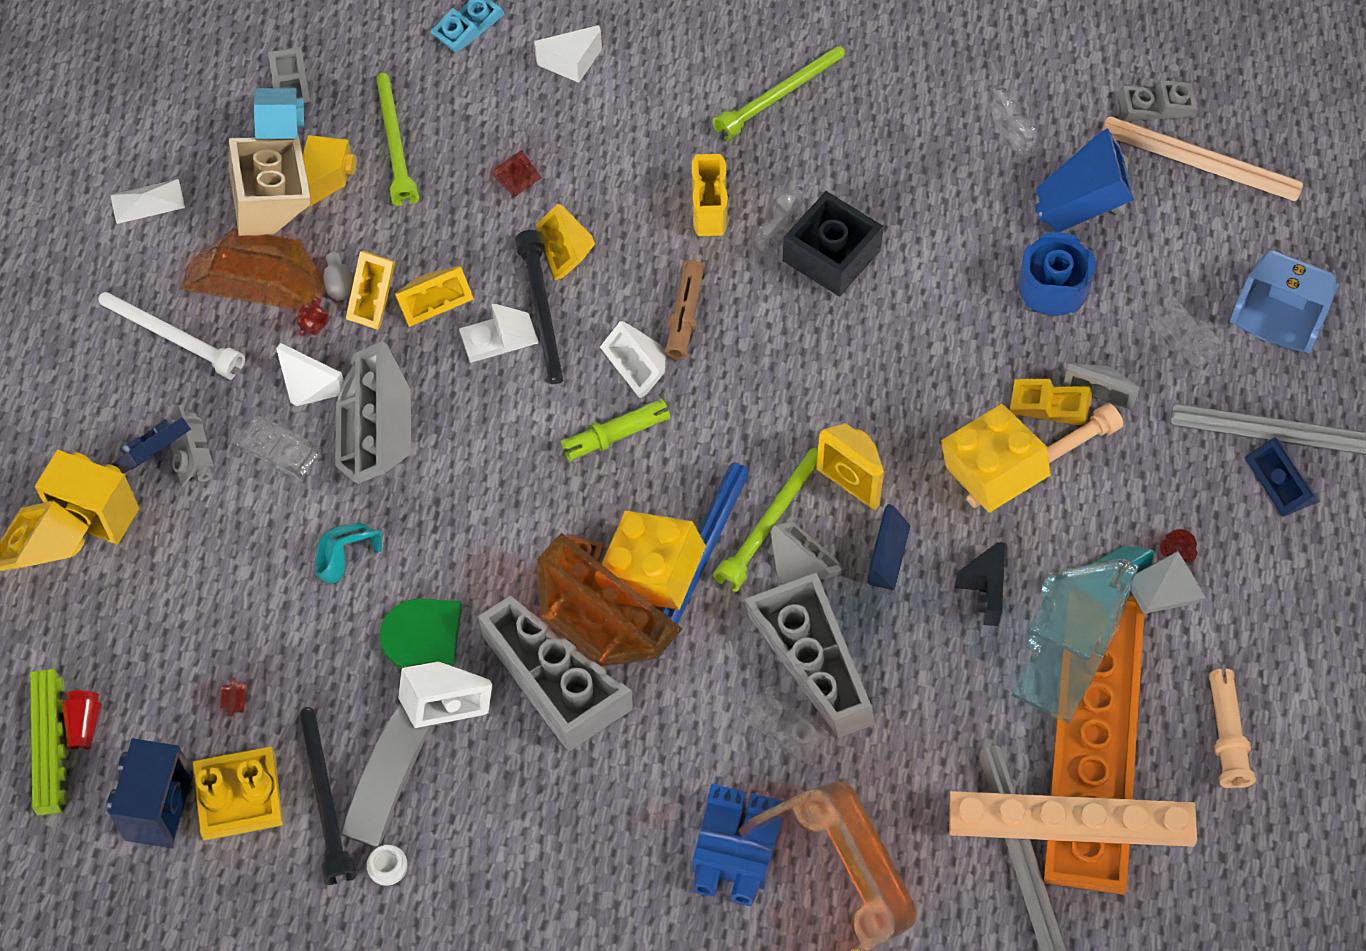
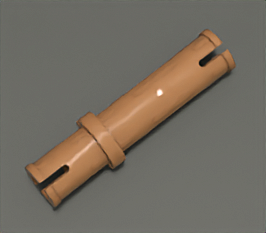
(682, 321)

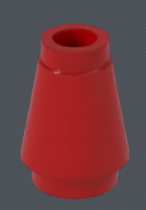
(80, 717)

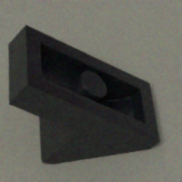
(987, 577)

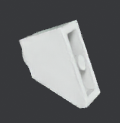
(442, 694)

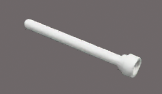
(222, 359)

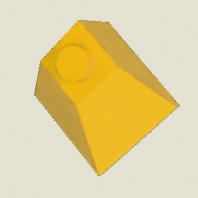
(851, 462)
(40, 536)

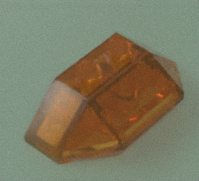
(256, 271)
(598, 608)

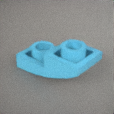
(462, 27)

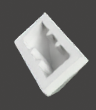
(147, 201)
(635, 357)
(307, 378)

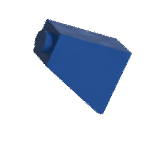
(1085, 185)

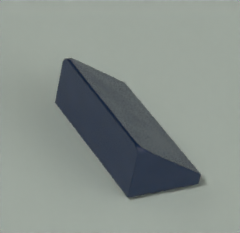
(1281, 477)
(889, 549)

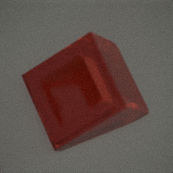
(516, 173)

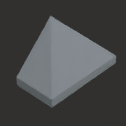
(1104, 383)
(801, 555)
(1166, 585)

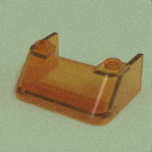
(838, 809)

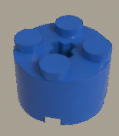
(1056, 274)

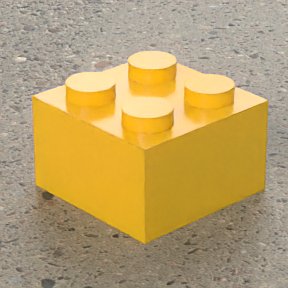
(996, 457)
(91, 493)
(655, 556)

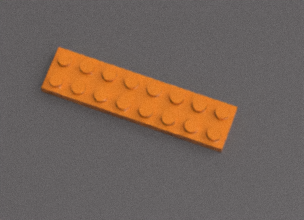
(1098, 760)

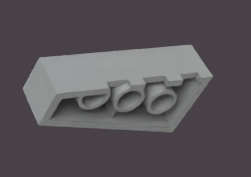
(813, 651)
(558, 680)

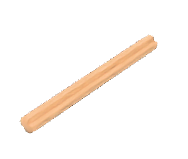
(1204, 159)

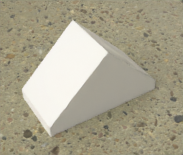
(570, 52)

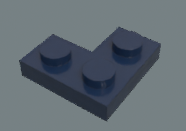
(150, 444)

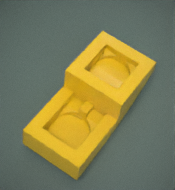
(1060, 404)

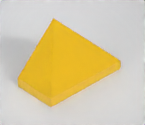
(564, 241)
(370, 290)
(433, 294)

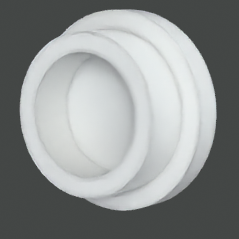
(387, 865)

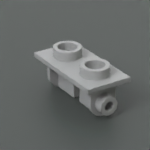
(188, 459)

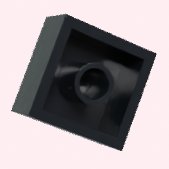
(832, 243)

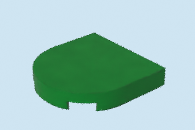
(421, 632)

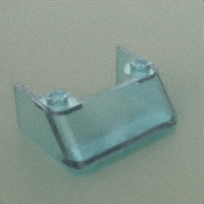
(1073, 634)

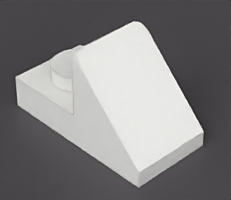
(504, 333)

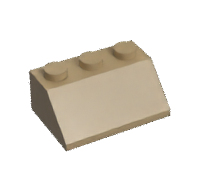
(267, 183)

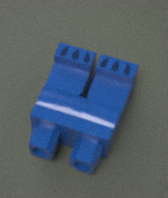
(728, 855)

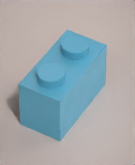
(277, 113)

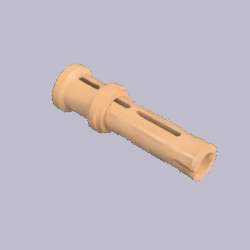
(1231, 745)

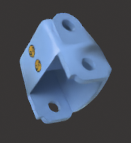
(1285, 301)

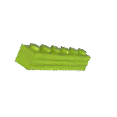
(46, 742)

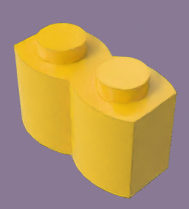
(709, 195)

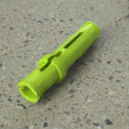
(614, 430)

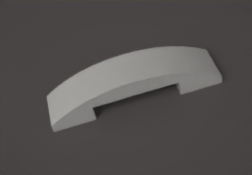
(384, 779)

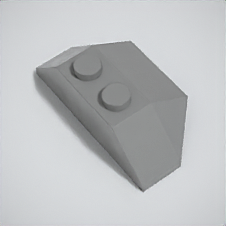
(372, 415)

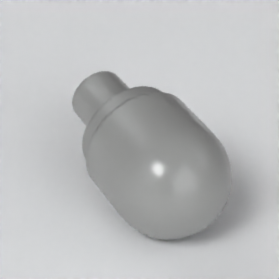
(337, 278)

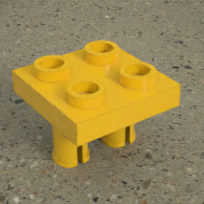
(237, 793)

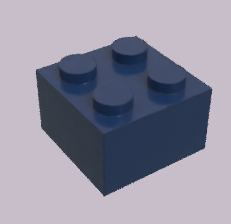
(150, 792)

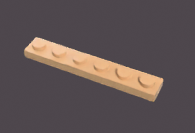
(1072, 818)

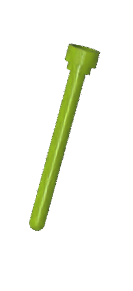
(734, 120)
(402, 185)
(735, 567)

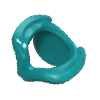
(330, 555)

